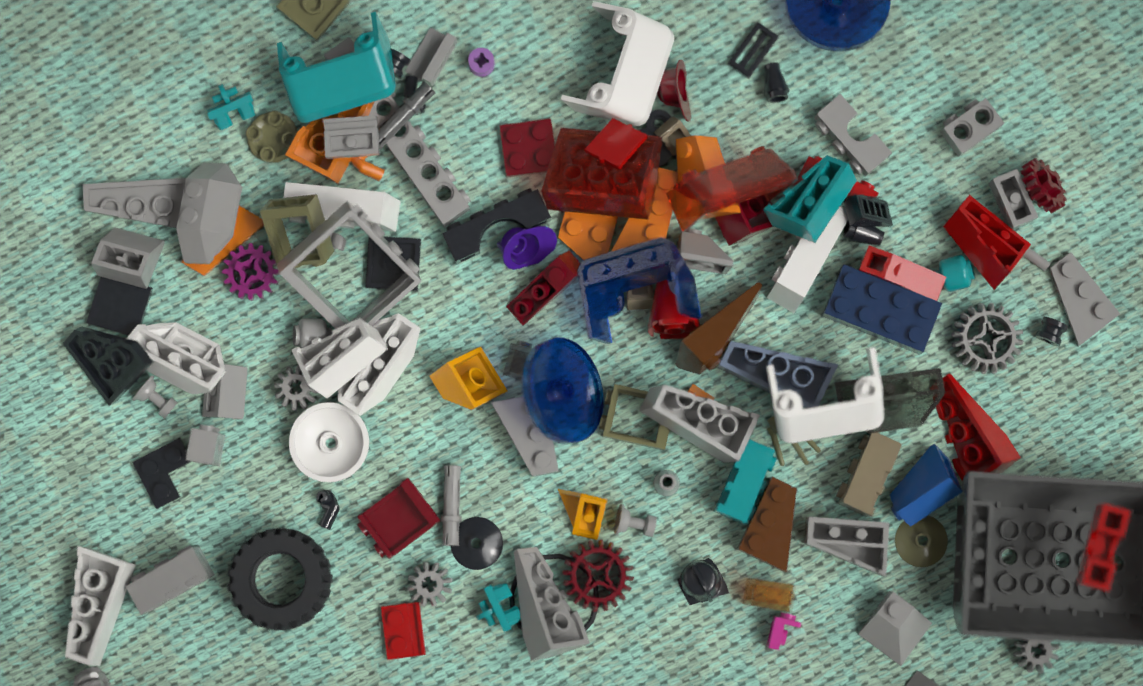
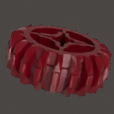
(580, 560)

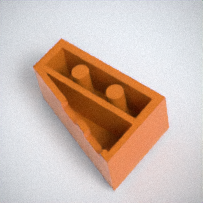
(701, 154)

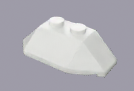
(181, 356)
(378, 378)

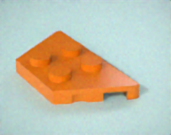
(587, 233)

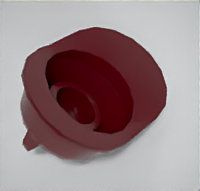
(673, 89)

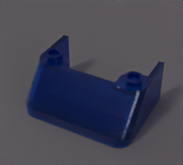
(610, 274)

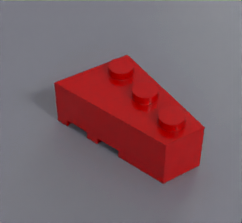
(986, 240)

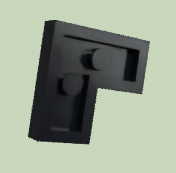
(155, 471)

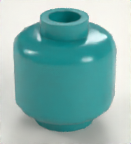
(958, 272)

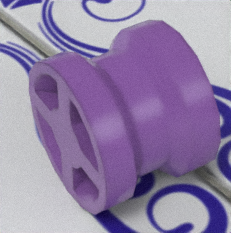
(481, 67)

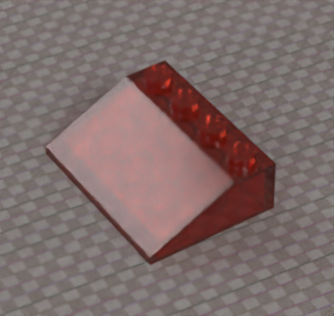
(585, 185)

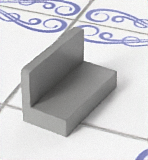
(431, 56)
(228, 395)

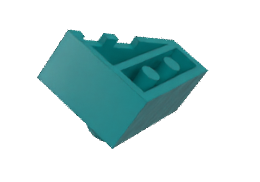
(814, 200)

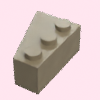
(868, 473)

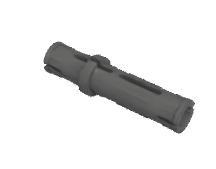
(404, 113)

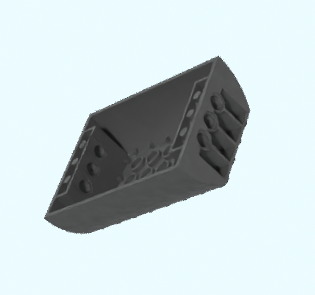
(1033, 594)

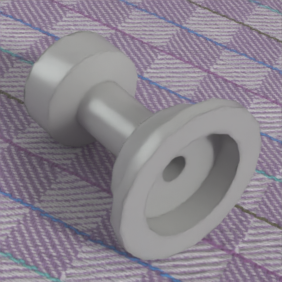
(148, 391)
(624, 521)

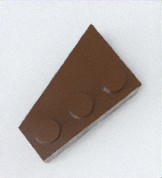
(771, 526)

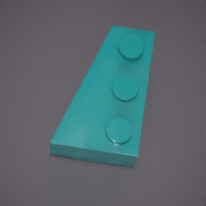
(746, 482)

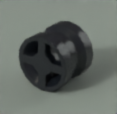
(399, 61)
(1051, 331)

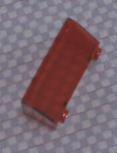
(729, 185)

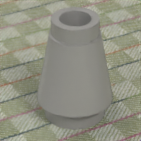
(660, 488)

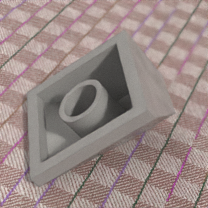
(703, 253)
(895, 627)

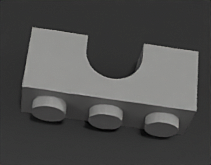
(864, 155)

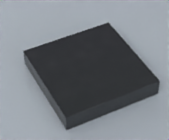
(382, 270)
(118, 306)

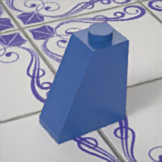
(925, 487)

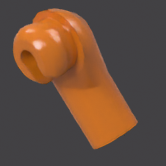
(367, 168)

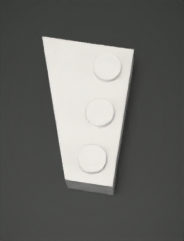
(339, 357)

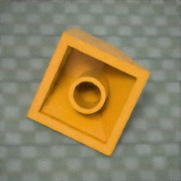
(468, 380)

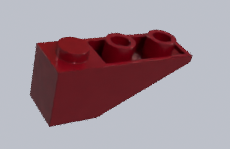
(545, 287)

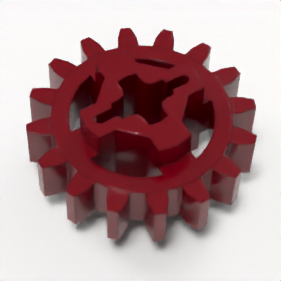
(1043, 185)

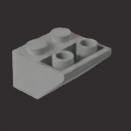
(127, 257)

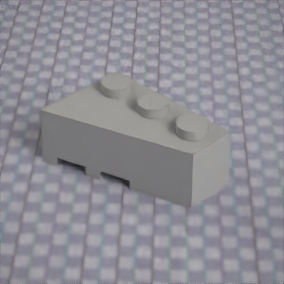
(532, 445)
(850, 540)

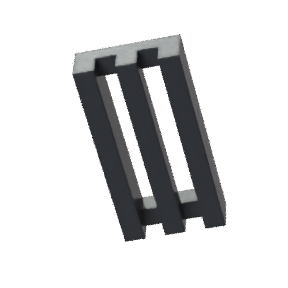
(741, 68)

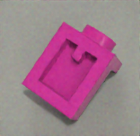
(777, 634)

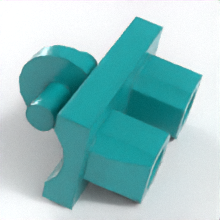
(220, 112)
(495, 595)

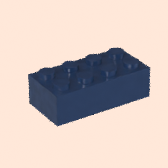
(882, 309)

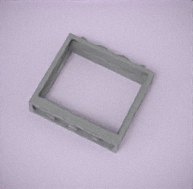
(379, 306)

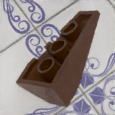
(707, 343)

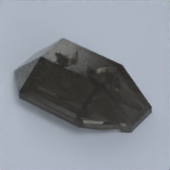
(906, 397)

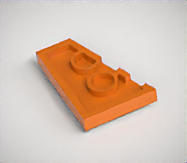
(246, 226)

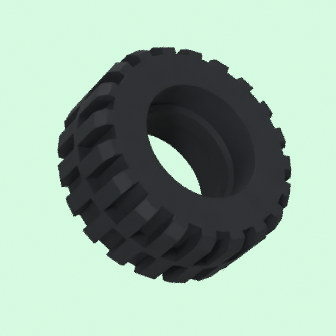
(243, 574)

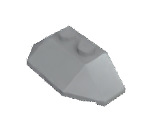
(208, 212)

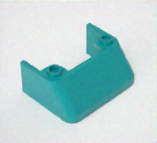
(341, 81)

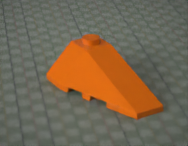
(309, 146)

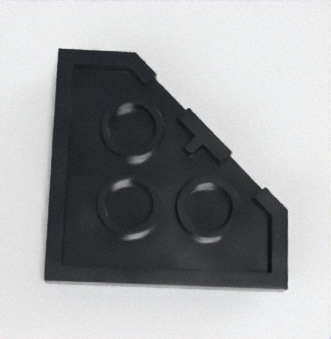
(108, 360)

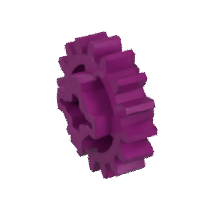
(261, 276)

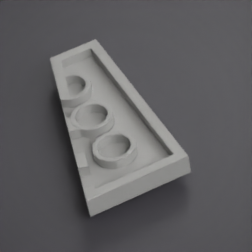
(141, 201)

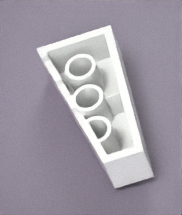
(378, 206)
(804, 264)
(95, 603)

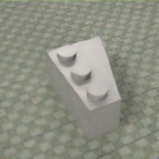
(169, 579)

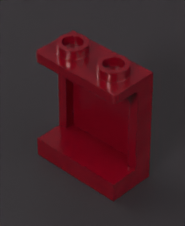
(398, 519)

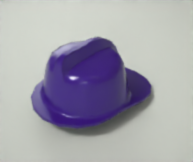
(526, 246)

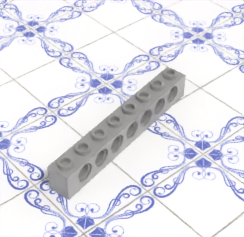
(447, 210)

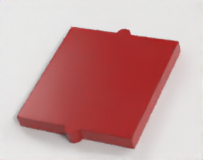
(616, 143)

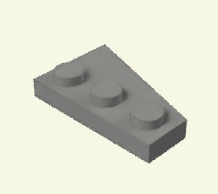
(1082, 299)

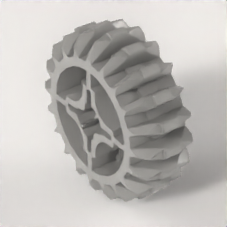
(985, 326)

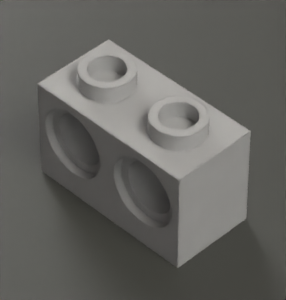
(974, 131)

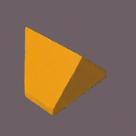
(584, 512)

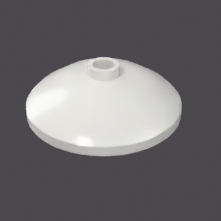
(309, 440)

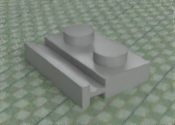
(351, 137)

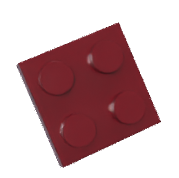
(527, 147)

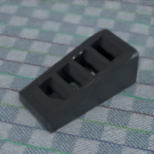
(862, 211)

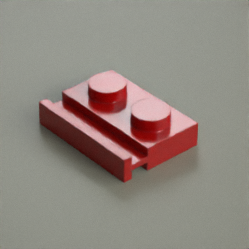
(403, 630)

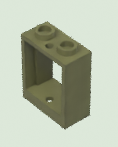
(296, 206)
(606, 421)

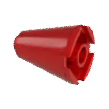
(665, 316)

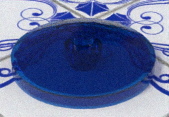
(837, 23)
(562, 390)

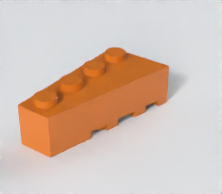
(657, 226)

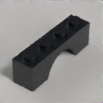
(526, 211)

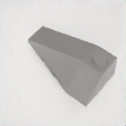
(546, 618)

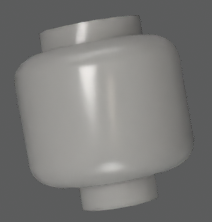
(308, 330)

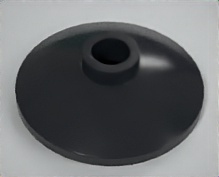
(489, 550)

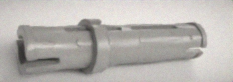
(451, 506)

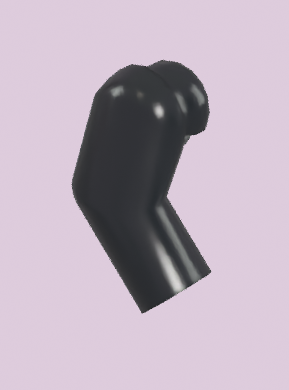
(410, 87)
(330, 507)

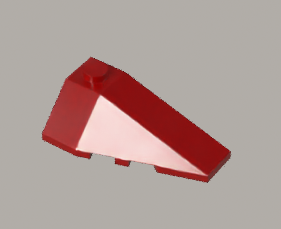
(976, 437)

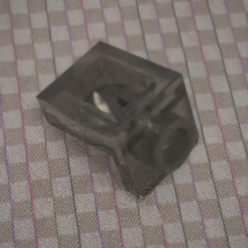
(516, 359)

